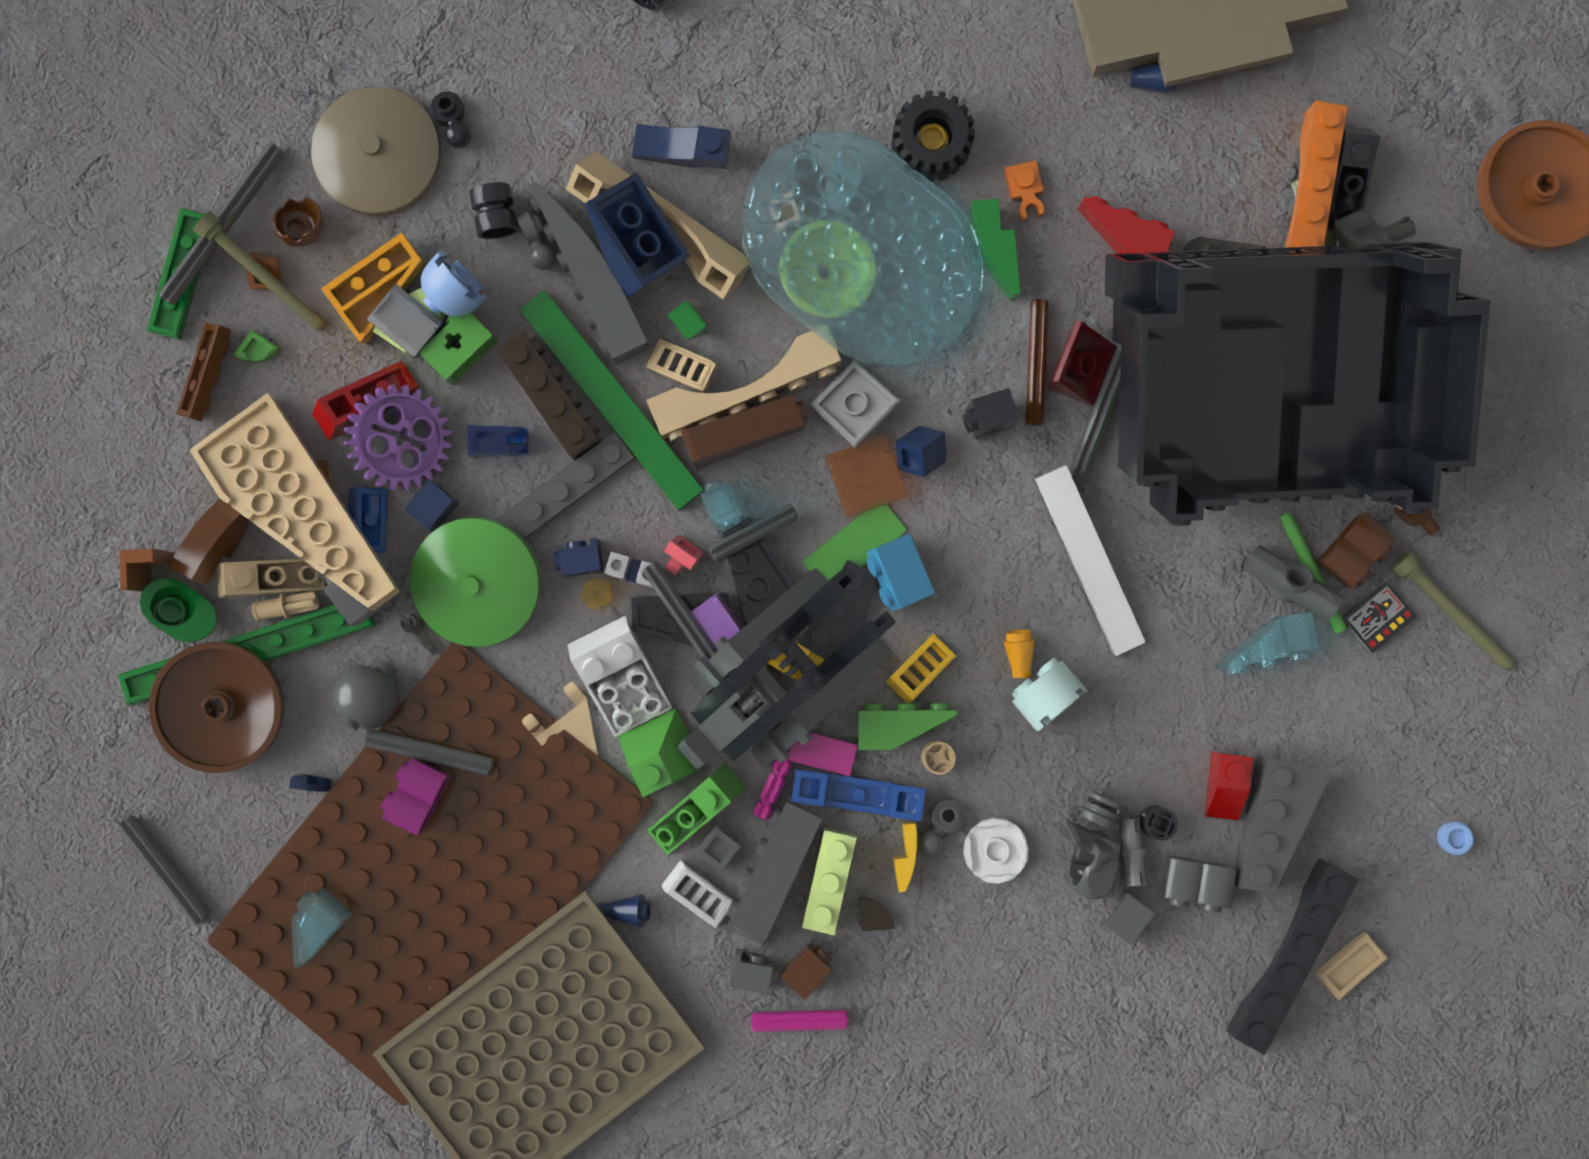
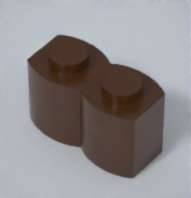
(1356, 551)

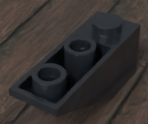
(1353, 172)

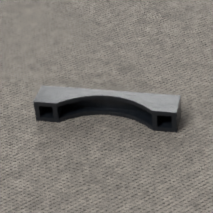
(1271, 998)

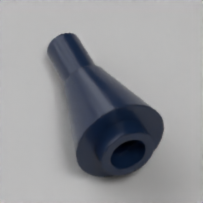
(630, 910)

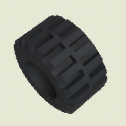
(942, 112)

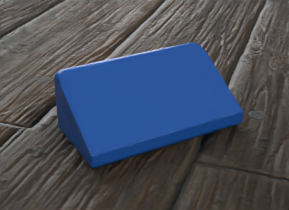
(369, 512)

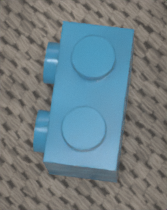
(899, 573)

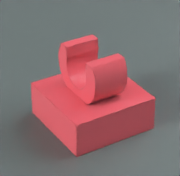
(682, 554)

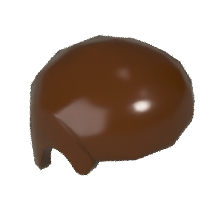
(298, 222)

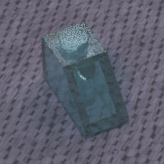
(722, 505)
(315, 924)

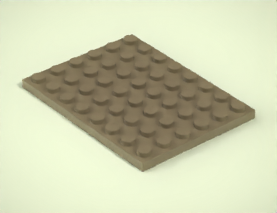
(541, 1043)

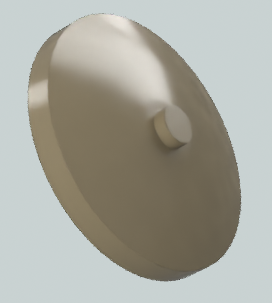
(376, 151)

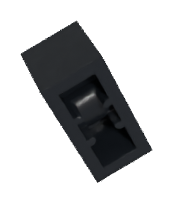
(990, 414)

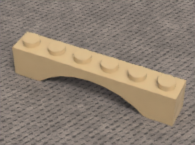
(711, 259)
(684, 409)

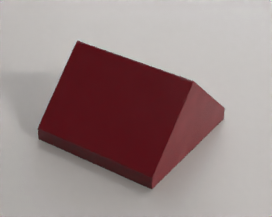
(1082, 364)

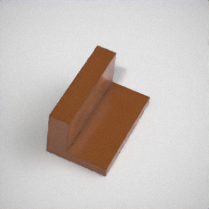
(137, 564)

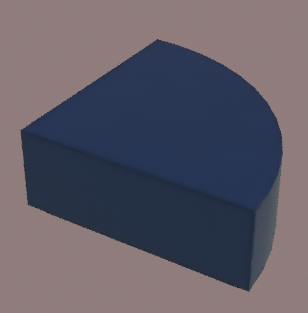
(310, 783)

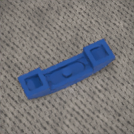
(858, 794)

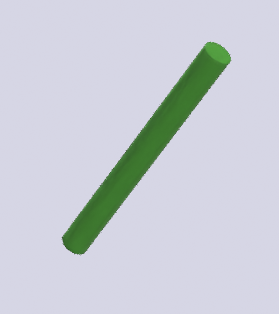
(1307, 559)

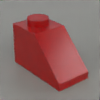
(1228, 785)

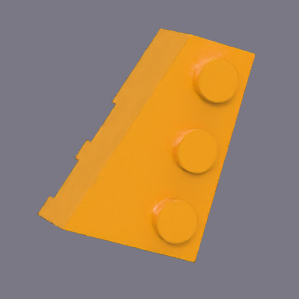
(368, 282)

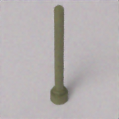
(211, 229)
(1408, 566)

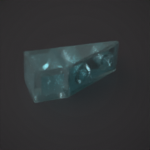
(1277, 638)

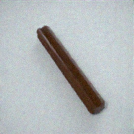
(1036, 362)

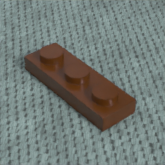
(204, 372)

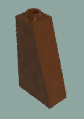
(743, 430)

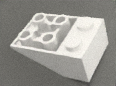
(619, 676)

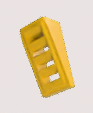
(901, 687)

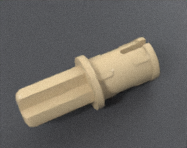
(285, 605)

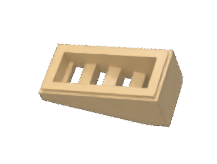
(705, 378)

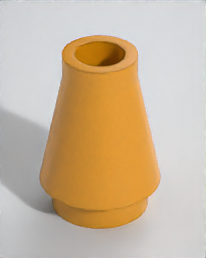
(1020, 650)

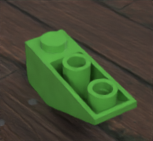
(891, 728)
(696, 809)

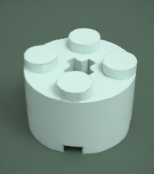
(1048, 695)

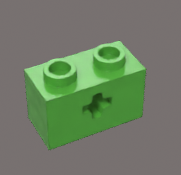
(452, 362)

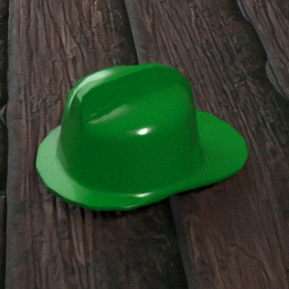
(177, 610)

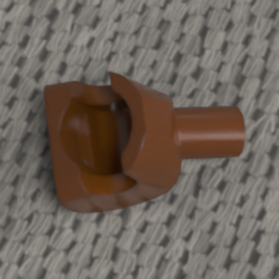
(1424, 519)

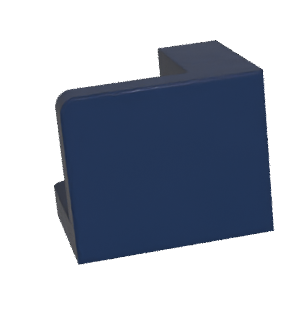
(921, 451)
(431, 506)

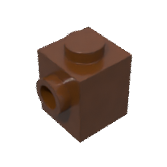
(807, 970)

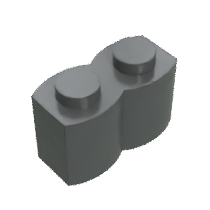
(1198, 882)

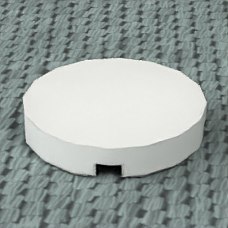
(995, 850)

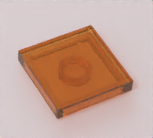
(866, 476)

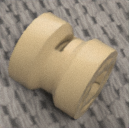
(938, 757)

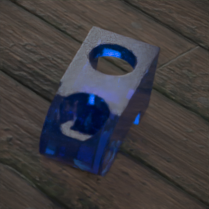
(496, 441)

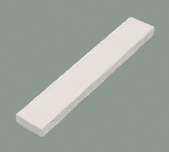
(1090, 560)

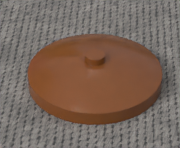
(1537, 185)

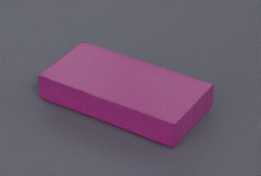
(825, 754)

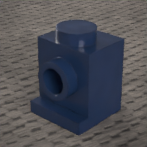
(579, 558)

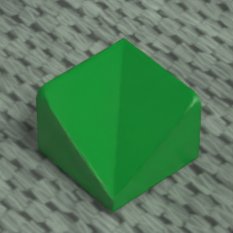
(688, 321)

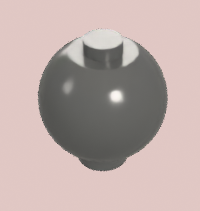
(366, 695)

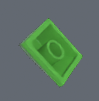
(654, 752)

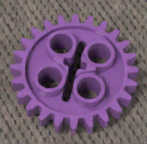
(388, 464)

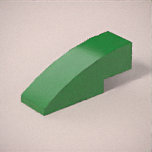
(996, 246)

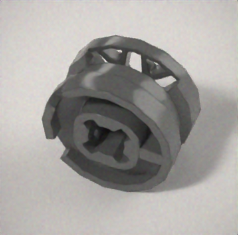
(1101, 814)

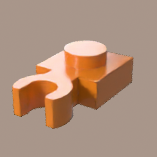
(1023, 185)

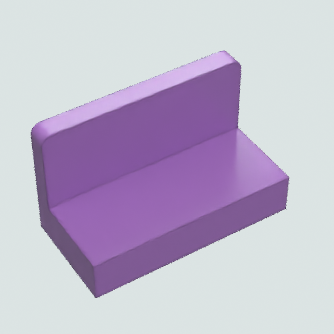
(716, 618)

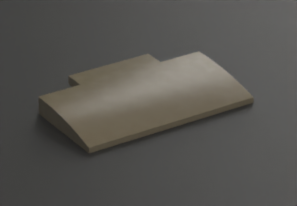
(1195, 36)

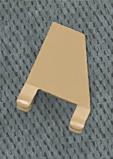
(576, 722)

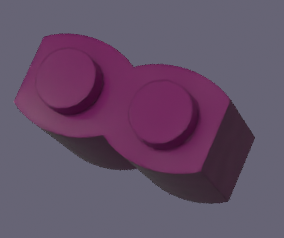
(415, 796)

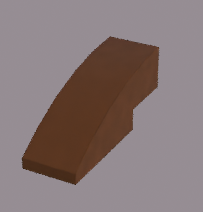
(209, 540)

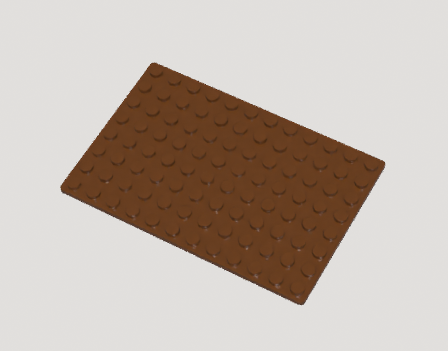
(437, 903)

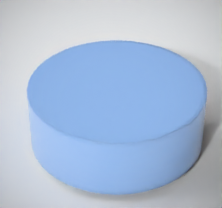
(1455, 838)

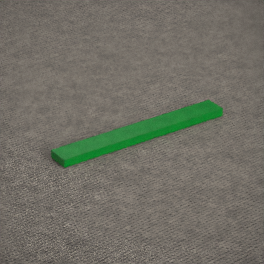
(611, 400)
(266, 642)

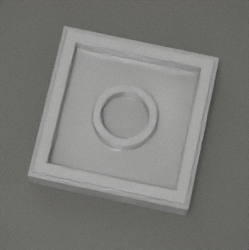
(855, 404)

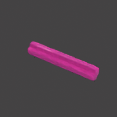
(799, 1020)

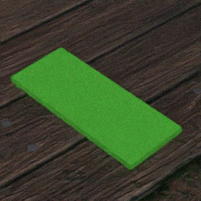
(851, 543)

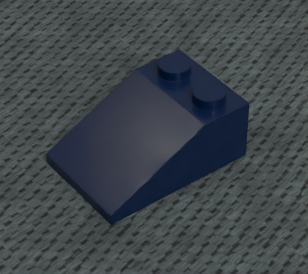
(634, 235)

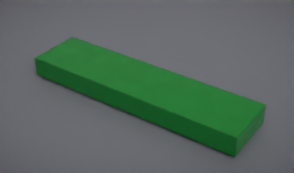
(167, 318)

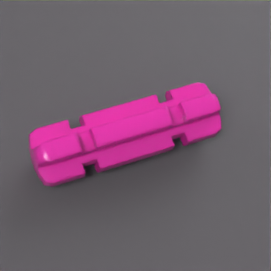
(772, 789)

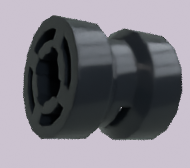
(1153, 819)

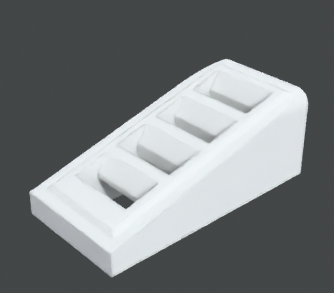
(676, 877)

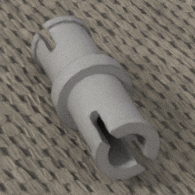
(1132, 852)

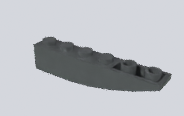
(593, 281)

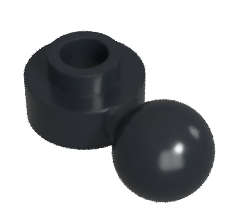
(457, 133)

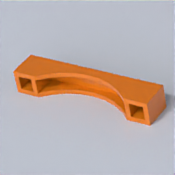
(1319, 160)

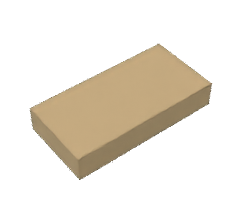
(1351, 965)

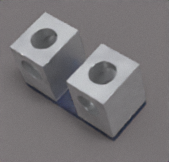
(627, 569)

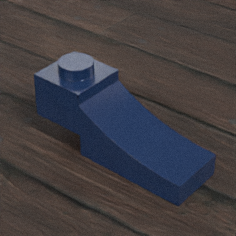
(682, 145)

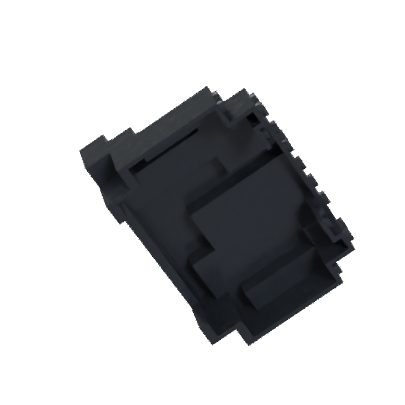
(1296, 374)

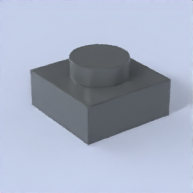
(718, 848)

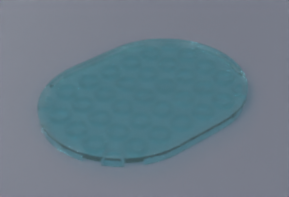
(862, 248)

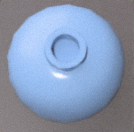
(450, 287)

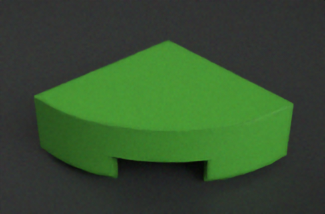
(256, 348)

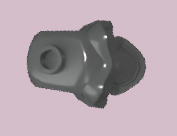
(1094, 860)

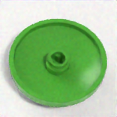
(475, 581)

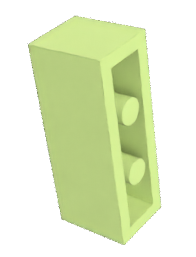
(829, 881)

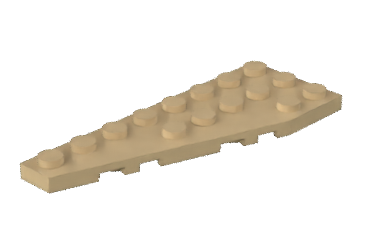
(275, 483)

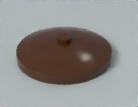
(216, 707)

